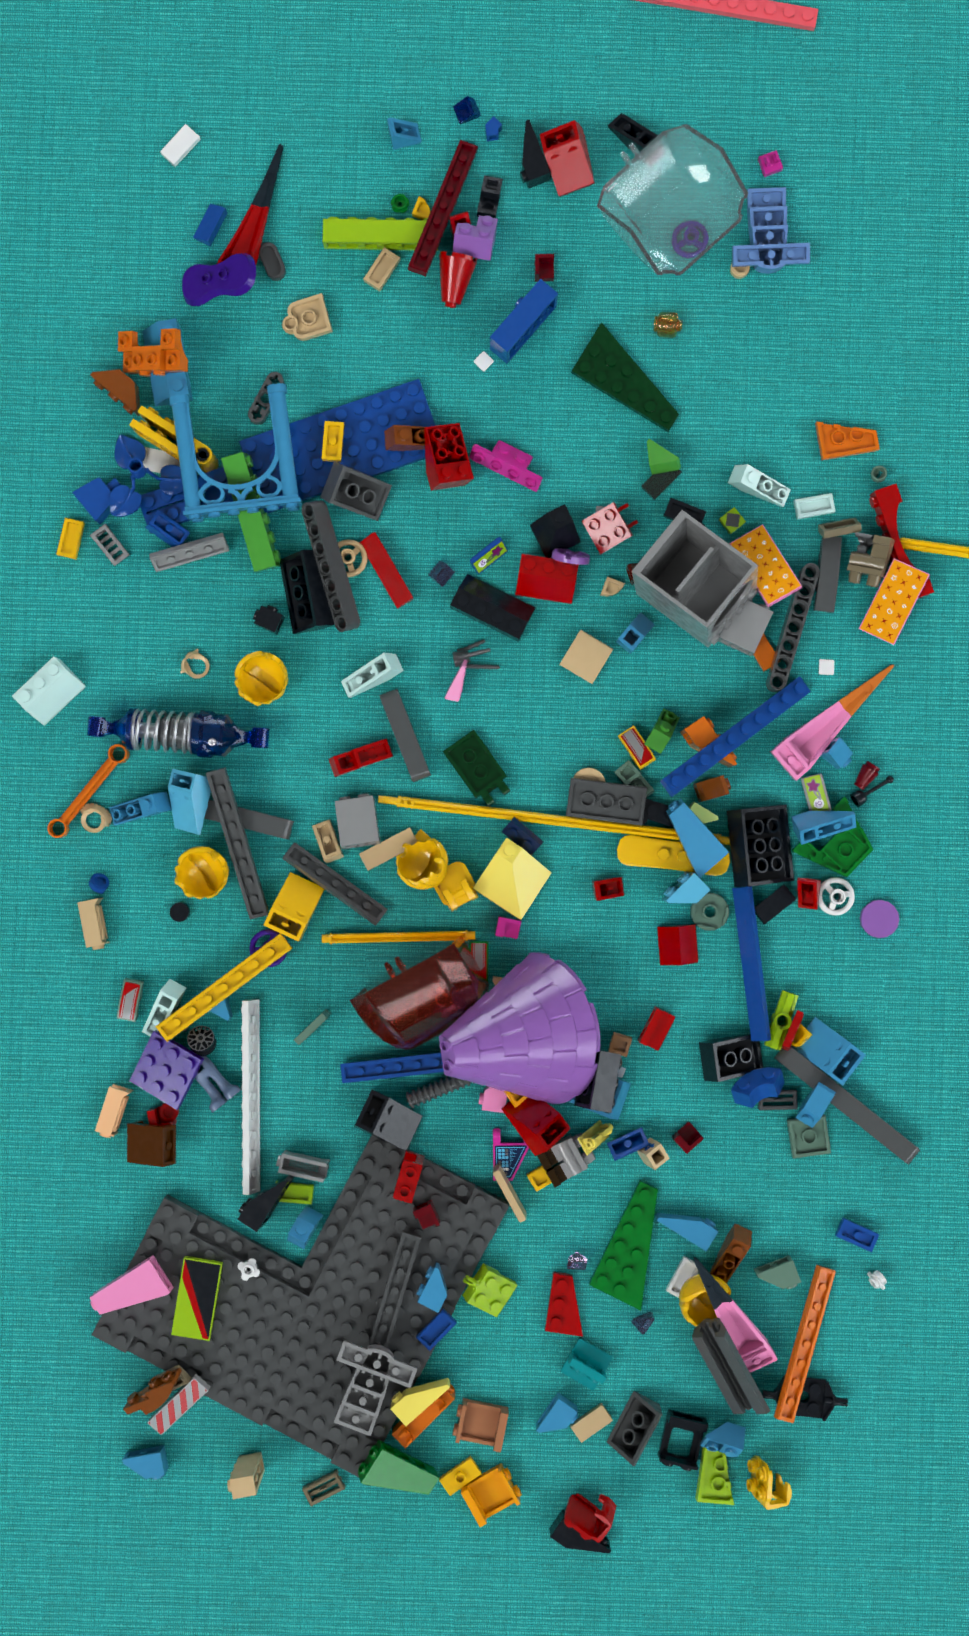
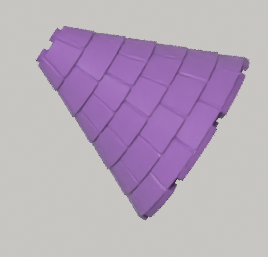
(527, 1034)

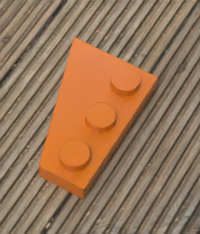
(842, 441)

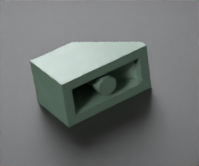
(779, 1273)

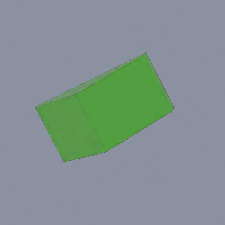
(661, 459)

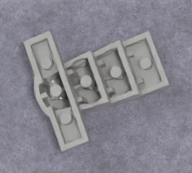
(369, 1384)

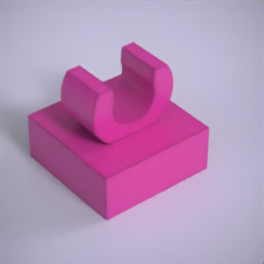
(770, 163)

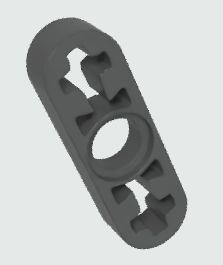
(255, 408)

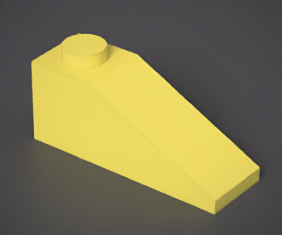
(416, 1399)

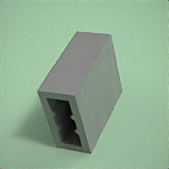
(747, 628)
(357, 821)

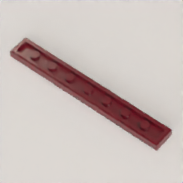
(442, 208)

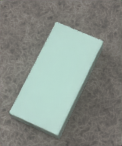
(814, 506)

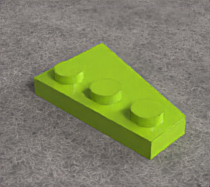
(713, 1479)

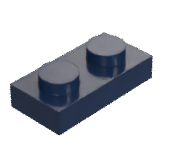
(522, 836)

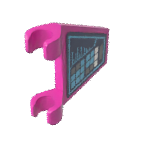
(508, 1154)

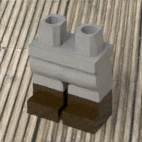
(565, 1159)

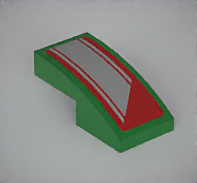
(480, 953)

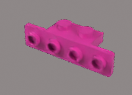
(507, 462)

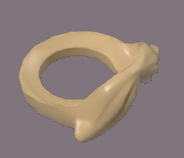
(185, 668)

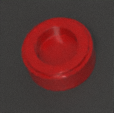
(168, 1113)

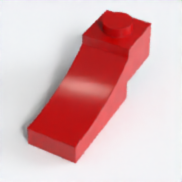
(360, 757)

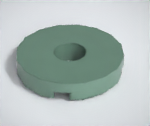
(717, 920)

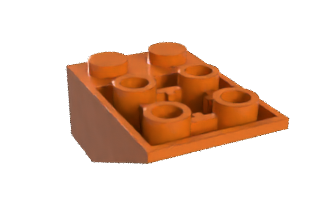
(701, 734)

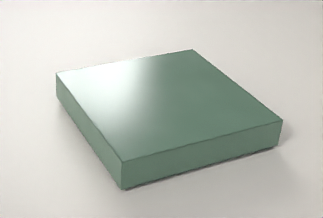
(312, 1027)
(807, 1140)

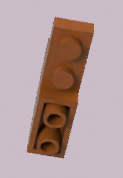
(153, 1395)

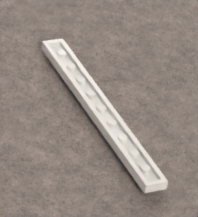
(251, 1095)

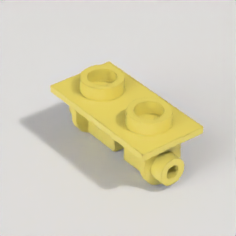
(595, 1136)

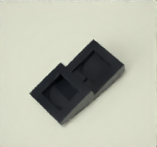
(489, 196)

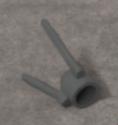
(462, 654)

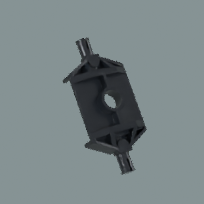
(819, 1400)

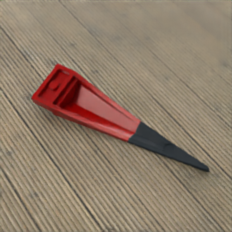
(251, 230)

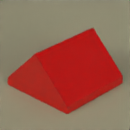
(677, 944)

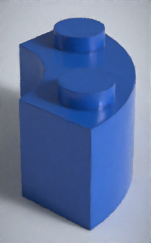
(757, 1086)

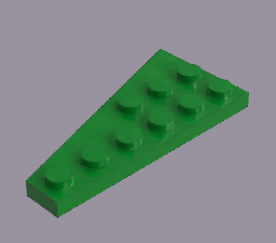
(625, 1259)

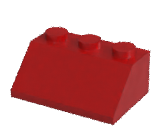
(546, 579)

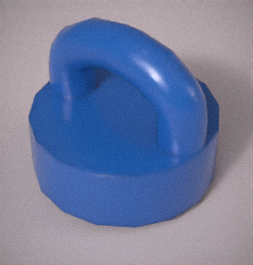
(98, 883)

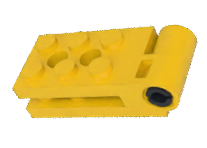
(205, 457)

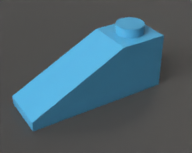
(821, 824)
(692, 1228)

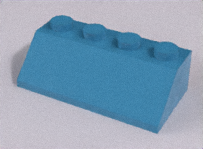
(172, 383)

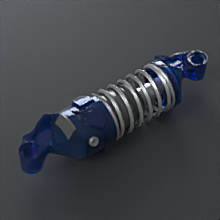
(199, 732)

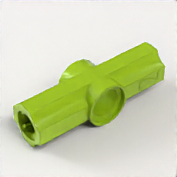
(785, 1007)

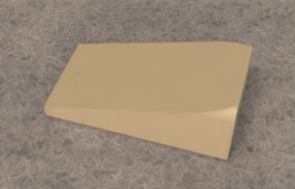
(327, 841)

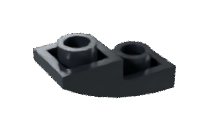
(774, 904)

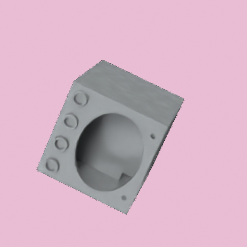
(695, 579)

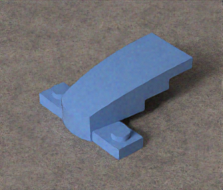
(768, 234)

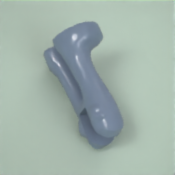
(217, 1098)

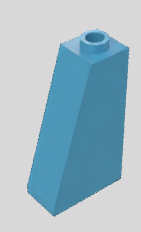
(697, 840)

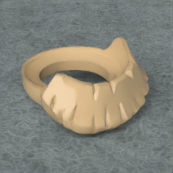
(106, 817)

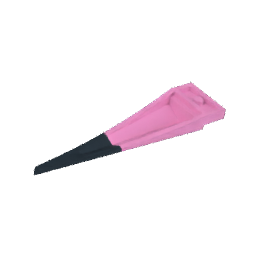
(746, 1336)

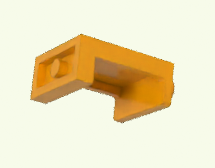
(490, 1493)

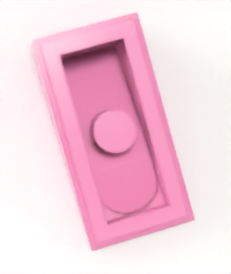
(455, 689)

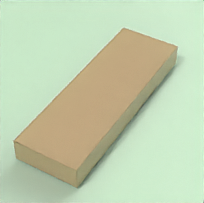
(387, 849)
(509, 1193)

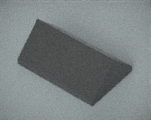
(635, 1427)

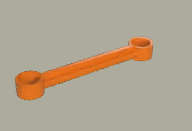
(88, 791)

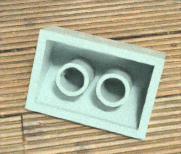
(49, 690)

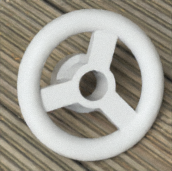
(842, 896)

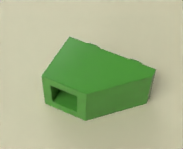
(662, 731)

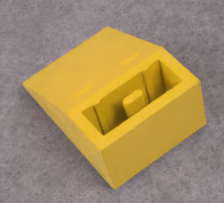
(294, 907)

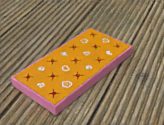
(775, 576)
(894, 601)

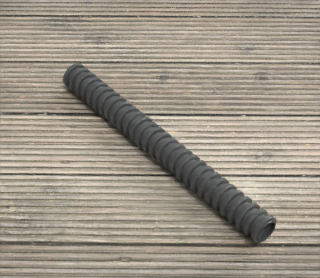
(433, 1090)

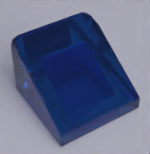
(466, 110)

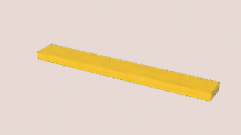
(224, 987)

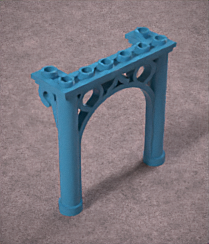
(283, 455)

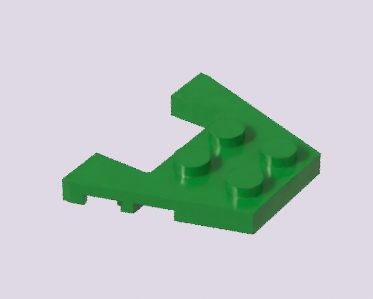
(843, 850)

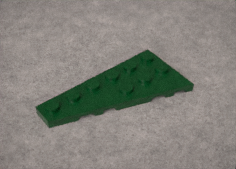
(616, 374)

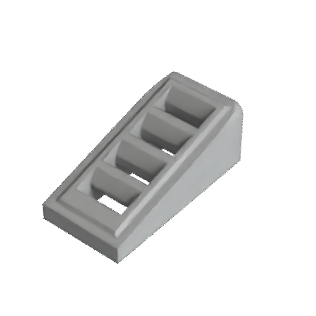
(100, 531)

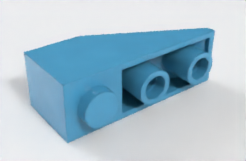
(140, 808)

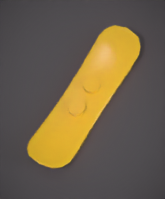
(662, 854)

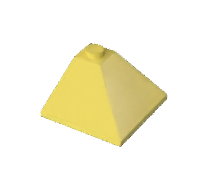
(512, 879)

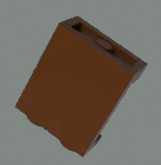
(151, 1144)

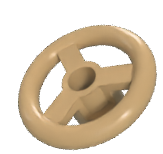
(358, 548)

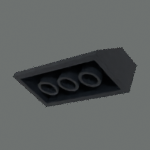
(305, 593)
(492, 607)

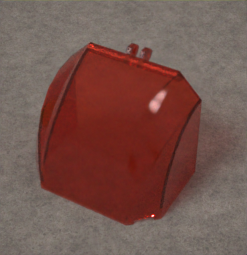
(423, 998)

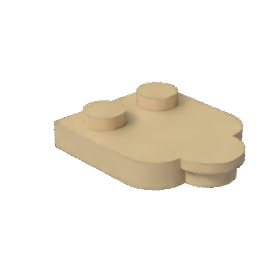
(307, 318)

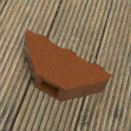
(120, 388)

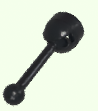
(860, 797)

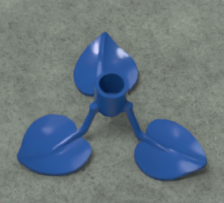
(130, 455)

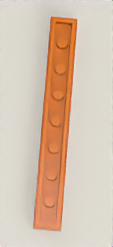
(804, 1344)

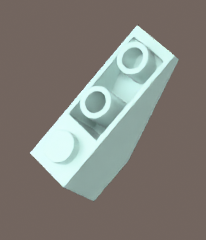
(758, 484)

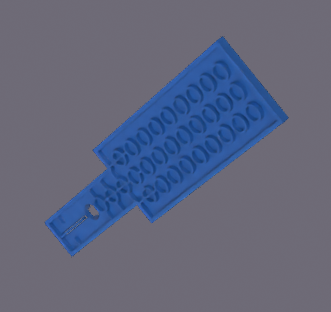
(362, 448)

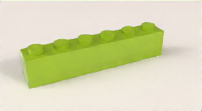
(372, 233)

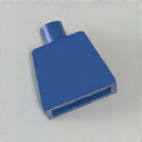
(95, 497)

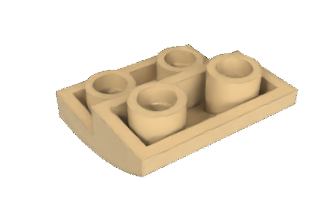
(586, 656)

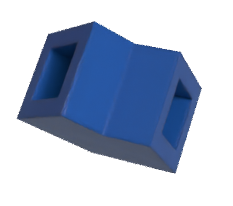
(492, 129)

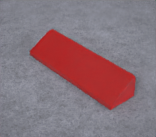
(386, 570)

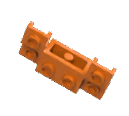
(156, 359)

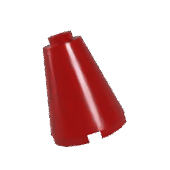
(455, 276)

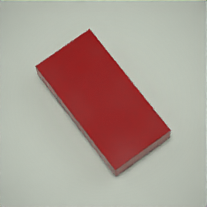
(792, 1030)

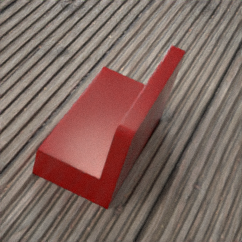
(656, 1028)

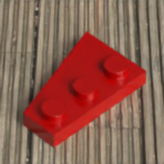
(562, 1306)

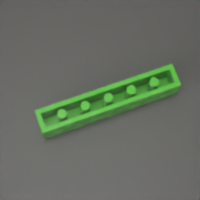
(254, 525)

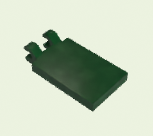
(477, 767)

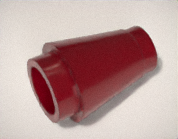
(866, 775)

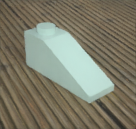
(372, 674)
(164, 1006)

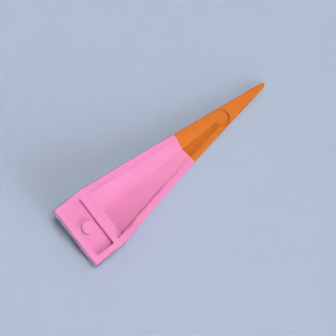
(806, 744)

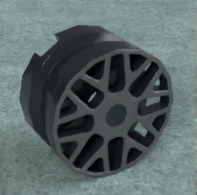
(201, 1041)

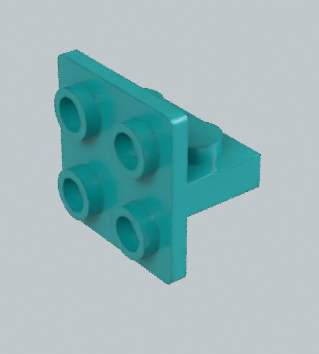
(586, 1364)

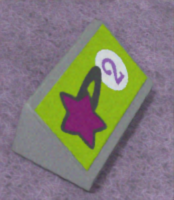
(816, 793)

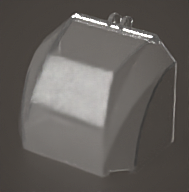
(674, 199)

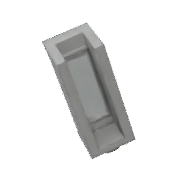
(303, 1166)

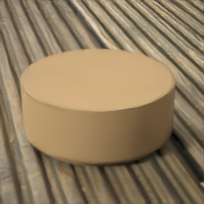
(739, 272)

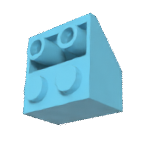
(688, 890)

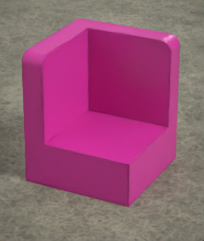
(508, 927)

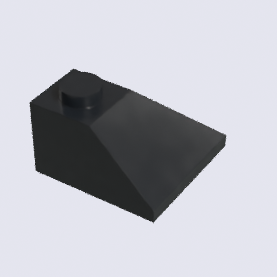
(555, 531)

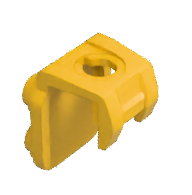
(456, 886)
(761, 1485)

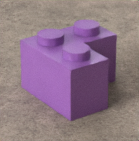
(476, 240)

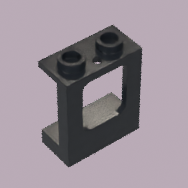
(685, 1421)

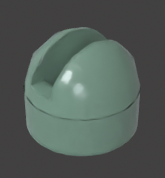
(875, 471)

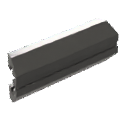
(728, 1367)

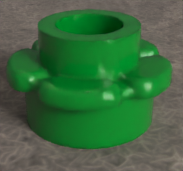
(399, 198)

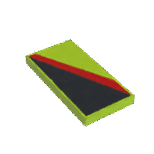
(197, 1298)

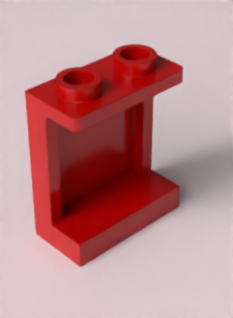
(408, 1177)

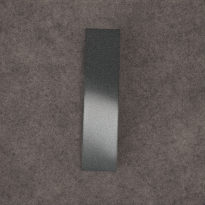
(829, 574)

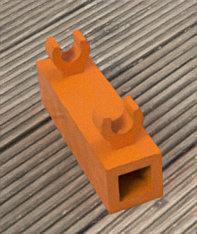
(407, 1434)

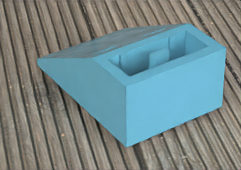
(188, 800)

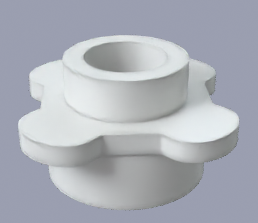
(251, 1263)
(877, 1279)

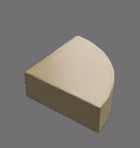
(611, 587)

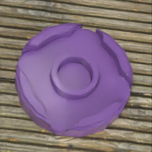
(571, 557)
(879, 918)

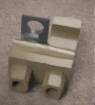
(870, 564)

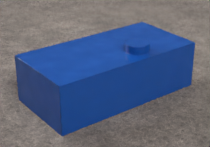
(523, 321)

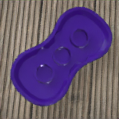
(231, 277)

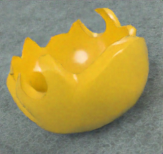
(261, 678)
(423, 864)
(201, 872)
(695, 1301)

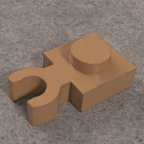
(620, 1044)

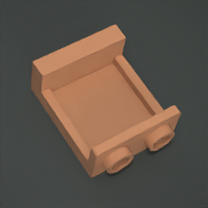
(481, 1423)

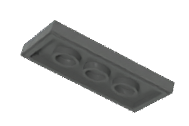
(606, 801)

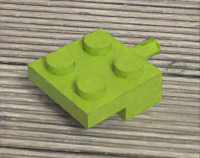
(488, 1290)

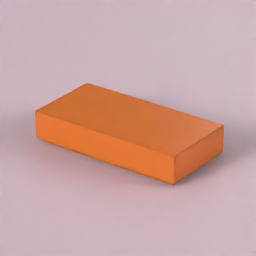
(764, 654)

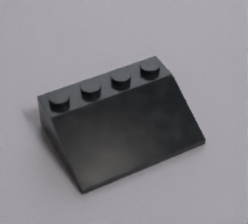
(760, 846)

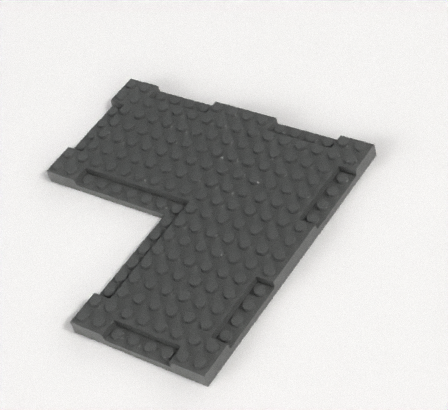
(284, 1329)

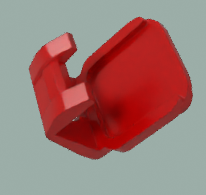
(587, 1518)

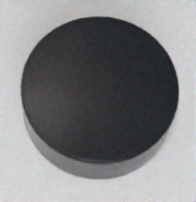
(179, 912)

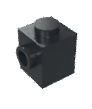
(268, 619)

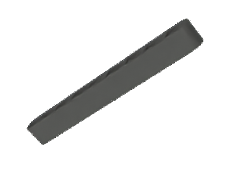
(849, 1105)

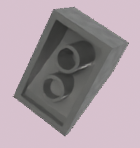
(355, 491)

